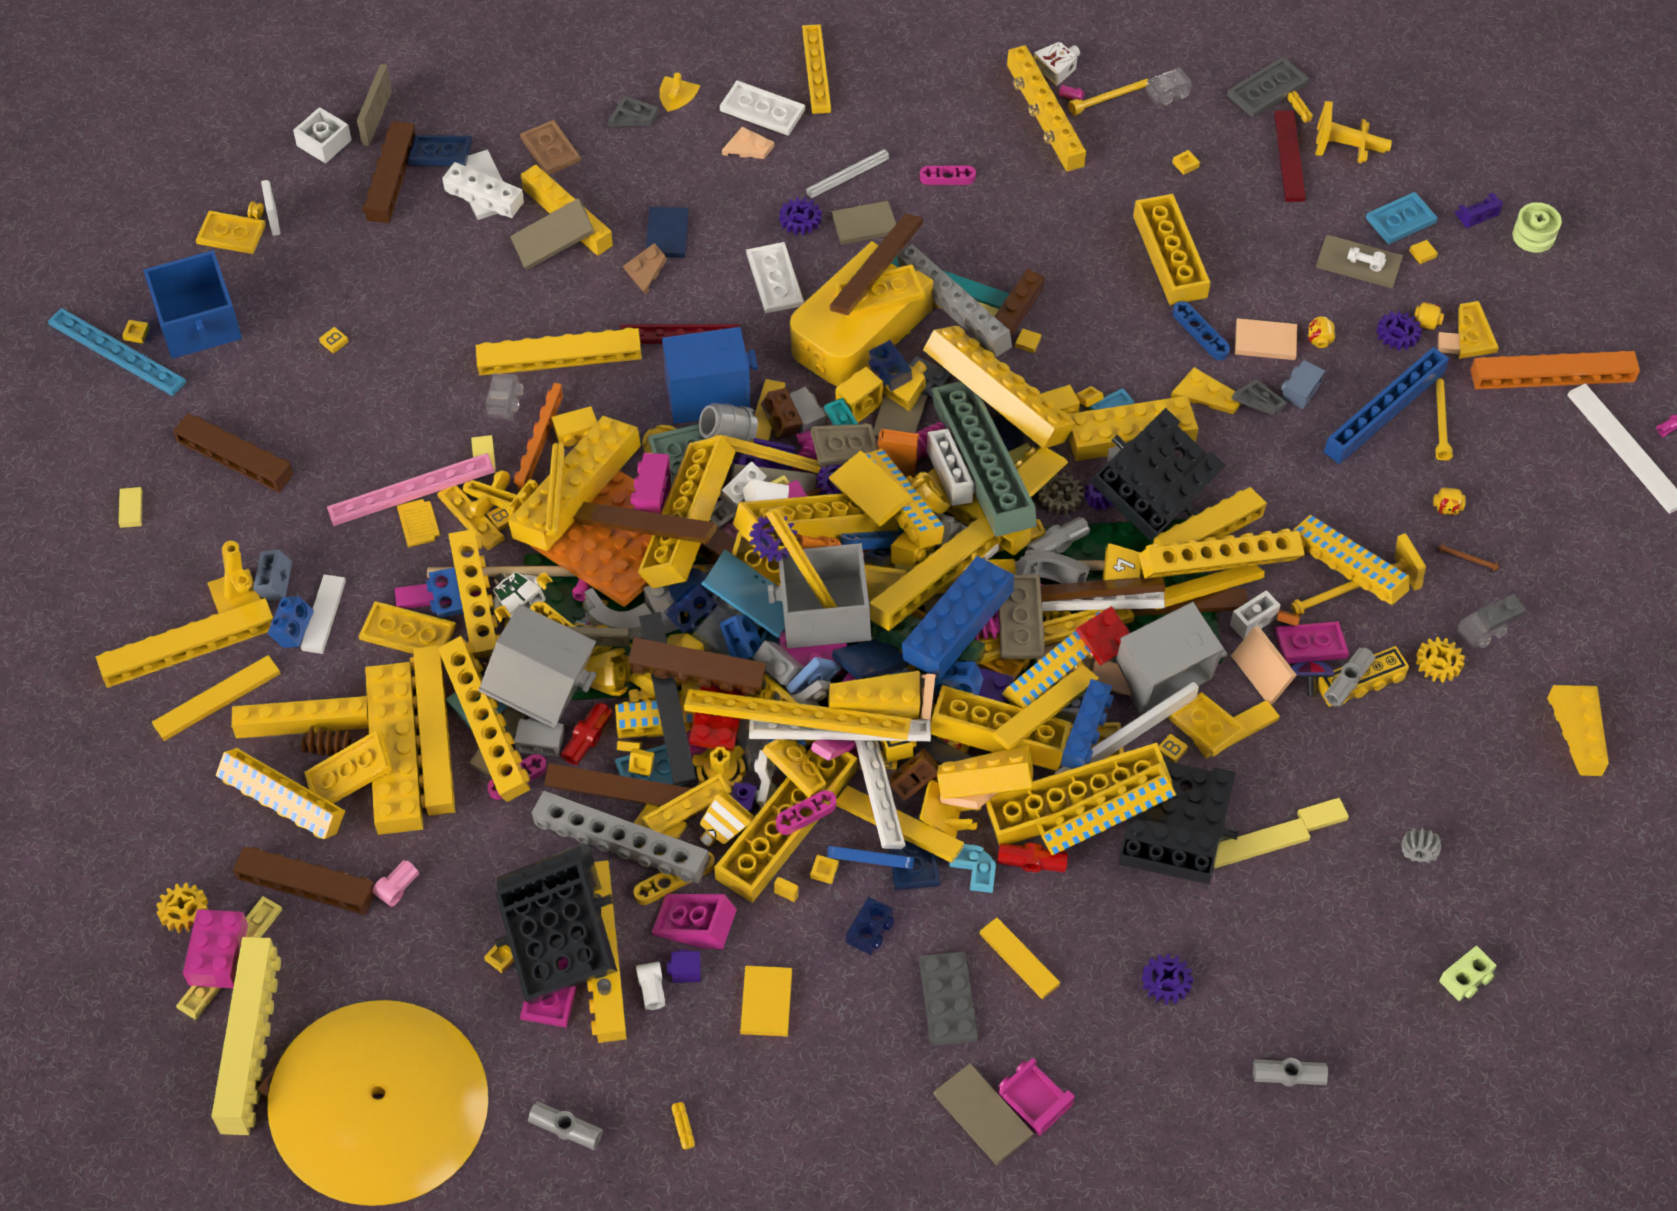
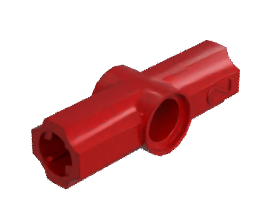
(586, 734)
(1032, 857)

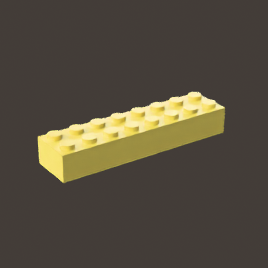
(246, 1036)

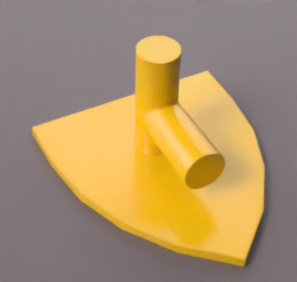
(676, 93)

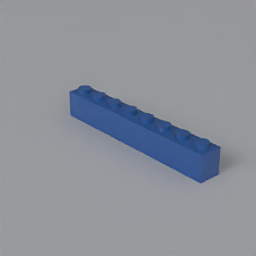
(1386, 405)

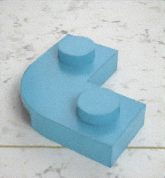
(980, 863)

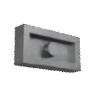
(1501, 612)

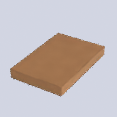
(550, 147)

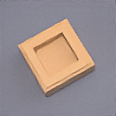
(1448, 343)

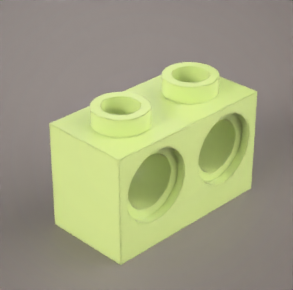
(1464, 971)

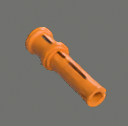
(812, 542)

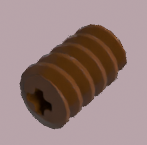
(324, 743)

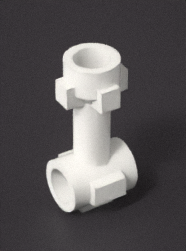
(1376, 261)

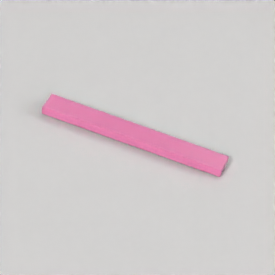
(410, 489)

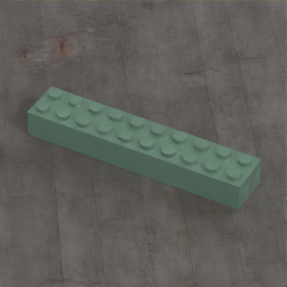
(986, 458)

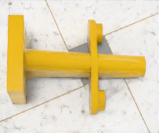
(1339, 133)
(497, 495)
(237, 584)

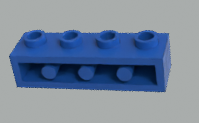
(1085, 727)

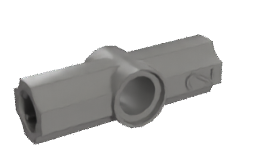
(1059, 537)
(1344, 685)
(1306, 1072)
(551, 1119)

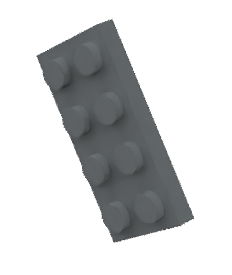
(1267, 87)
(948, 998)

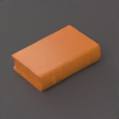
(901, 449)

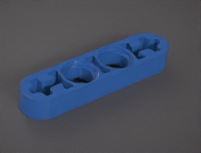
(1204, 329)
(871, 540)
(870, 857)

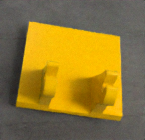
(943, 816)

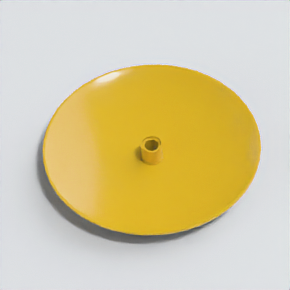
(388, 1146)

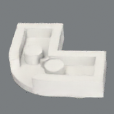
(764, 768)

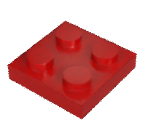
(1103, 635)

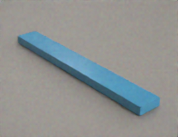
(117, 352)

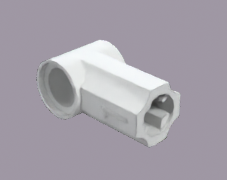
(650, 980)

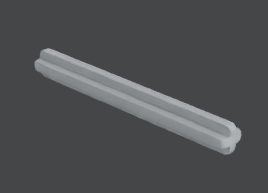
(847, 173)

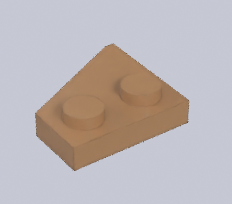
(645, 267)

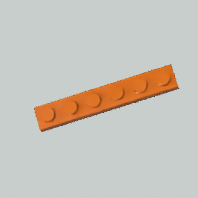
(540, 431)

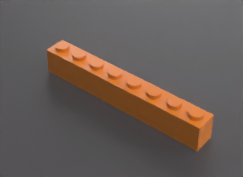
(1554, 370)

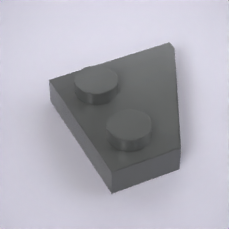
(633, 113)
(1259, 397)

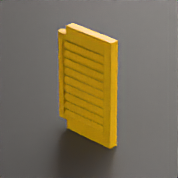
(418, 522)

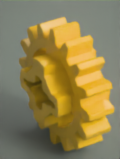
(1440, 659)
(171, 905)

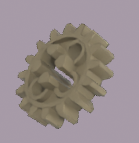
(1071, 499)

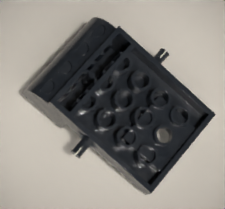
(1148, 478)
(1185, 831)
(552, 916)

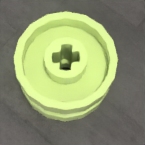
(1537, 227)

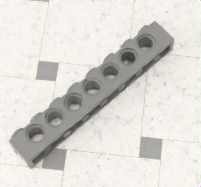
(959, 303)
(551, 805)

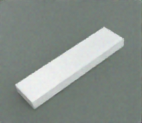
(323, 615)

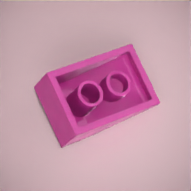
(695, 919)

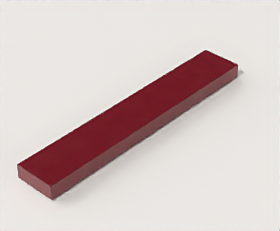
(1289, 156)
(655, 332)

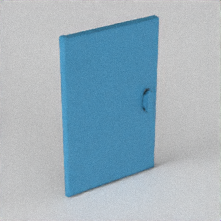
(746, 592)

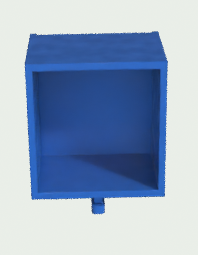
(192, 304)
(706, 371)

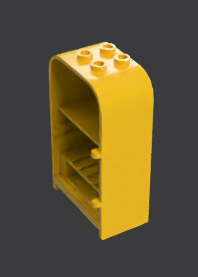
(841, 345)

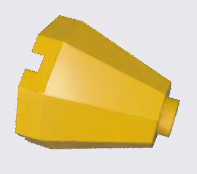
(611, 671)

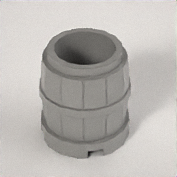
(728, 421)

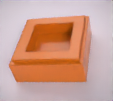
(1288, 617)

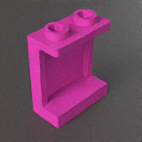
(1035, 1097)

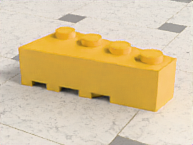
(883, 695)
(1582, 726)
(987, 773)

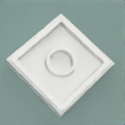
(270, 208)

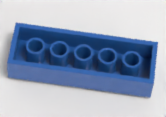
(958, 617)

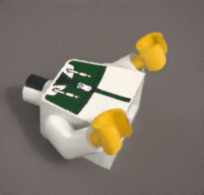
(517, 590)

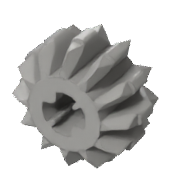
(1421, 845)

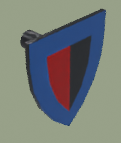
(1311, 671)

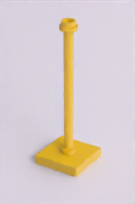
(1407, 561)

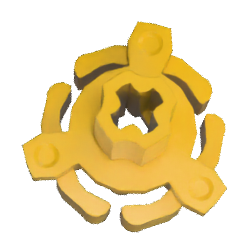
(930, 492)
(722, 762)

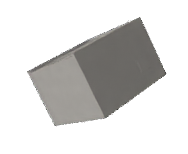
(845, 579)
(1168, 656)
(538, 666)

